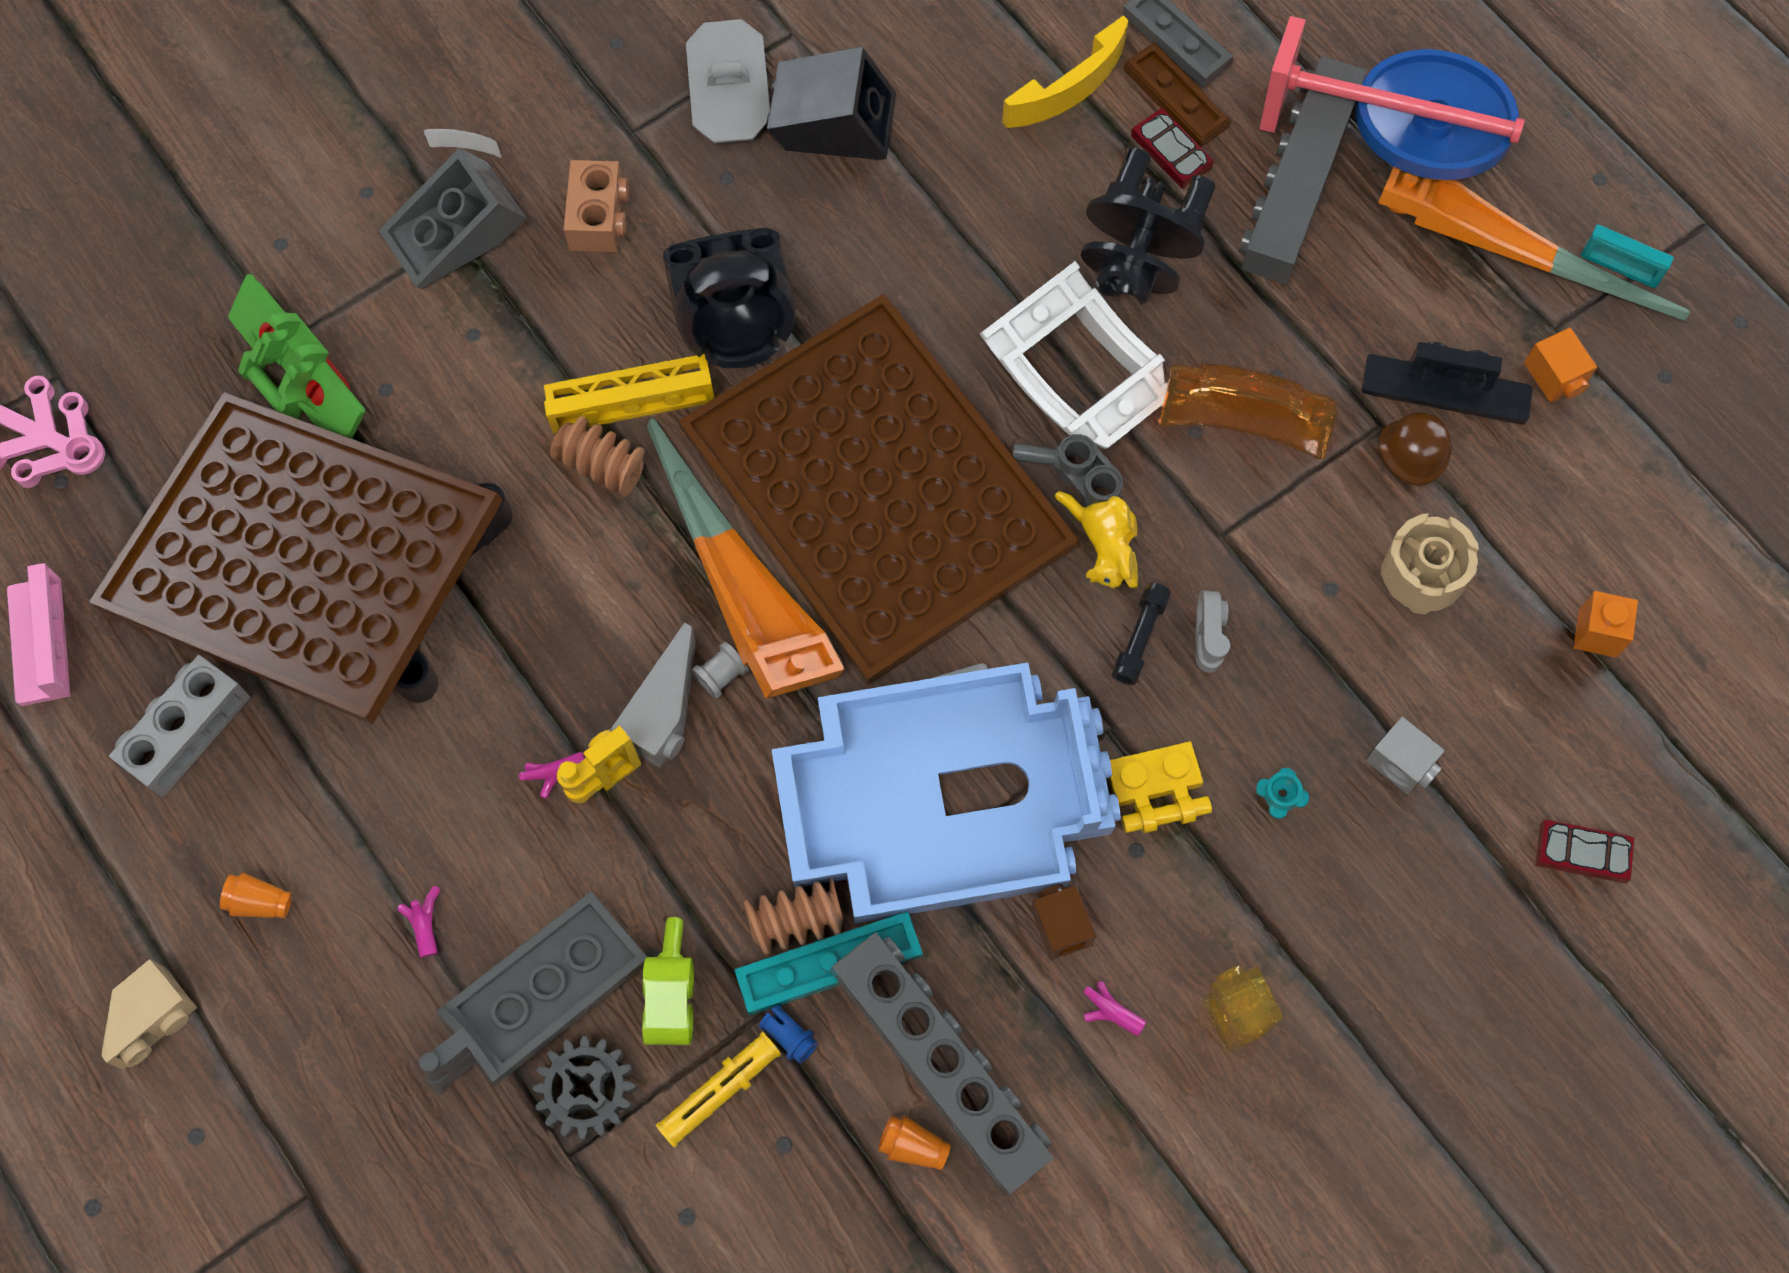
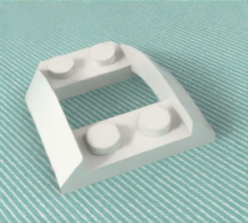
(1042, 313)

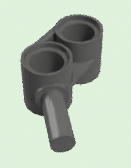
(1093, 473)

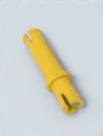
(762, 1052)

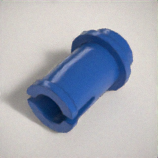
(789, 1035)

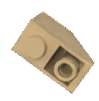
(143, 1012)

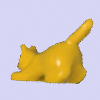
(1110, 529)

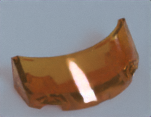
(1250, 404)

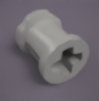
(720, 670)

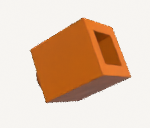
(1561, 365)
(1605, 624)

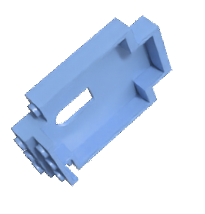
(873, 803)

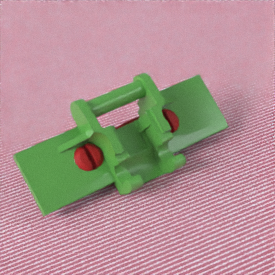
(310, 377)

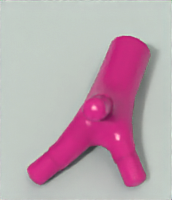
(547, 771)
(421, 922)
(1112, 1011)

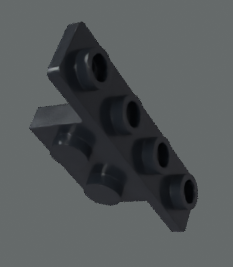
(1449, 381)

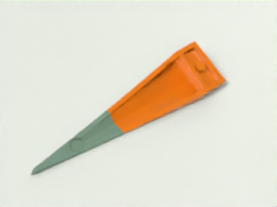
(1463, 215)
(765, 622)

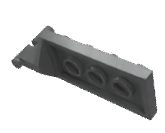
(533, 995)

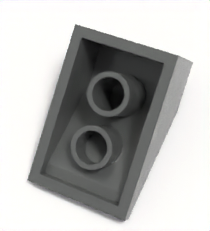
(451, 219)

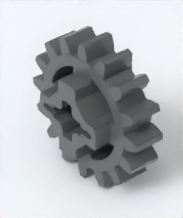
(570, 1101)

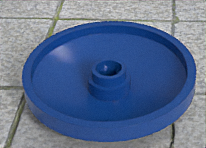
(1429, 145)

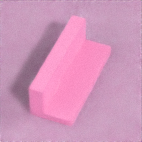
(38, 637)

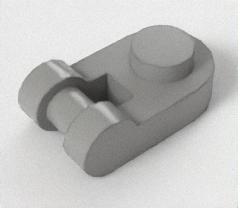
(1210, 642)

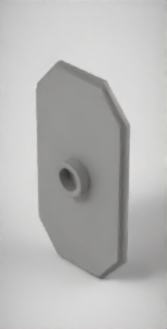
(727, 81)

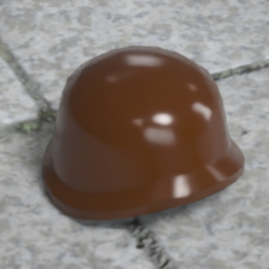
(1416, 448)

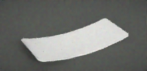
(461, 139)

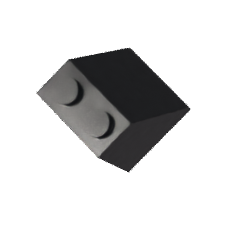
(832, 105)

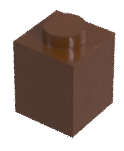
(1062, 921)

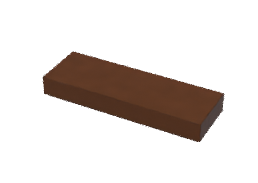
(1177, 94)

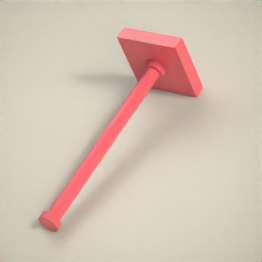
(1288, 76)

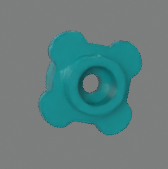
(1287, 781)

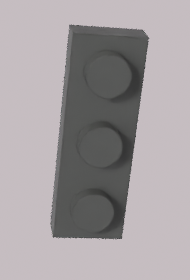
(1179, 38)

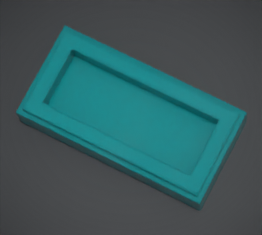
(1626, 256)

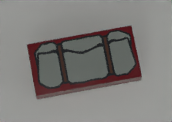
(1171, 147)
(1585, 851)

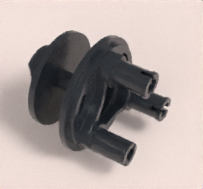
(1145, 225)

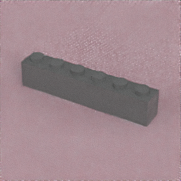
(1300, 177)

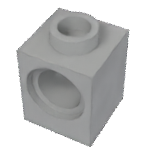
(1406, 756)

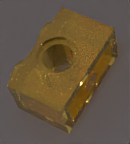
(1242, 1007)

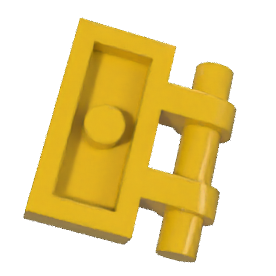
(606, 763)
(1155, 775)

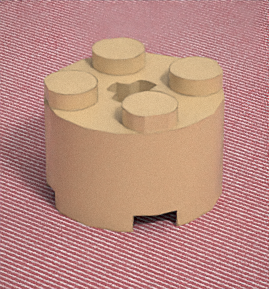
(1426, 585)

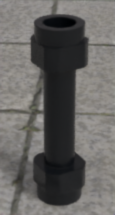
(1153, 604)

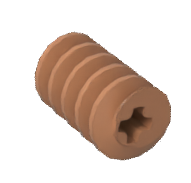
(598, 456)
(794, 916)

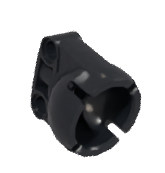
(731, 296)

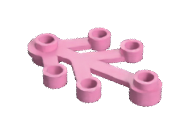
(43, 434)

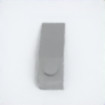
(659, 708)

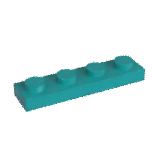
(808, 968)

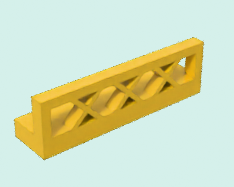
(629, 399)

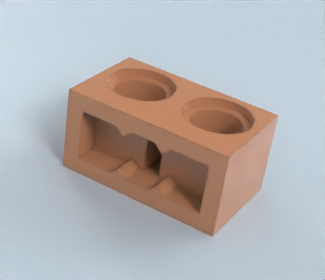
(589, 206)

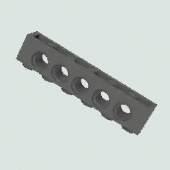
(1006, 1167)

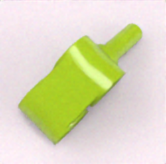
(666, 987)

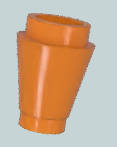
(254, 898)
(913, 1144)

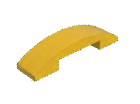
(1036, 104)

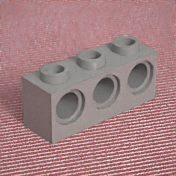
(179, 748)

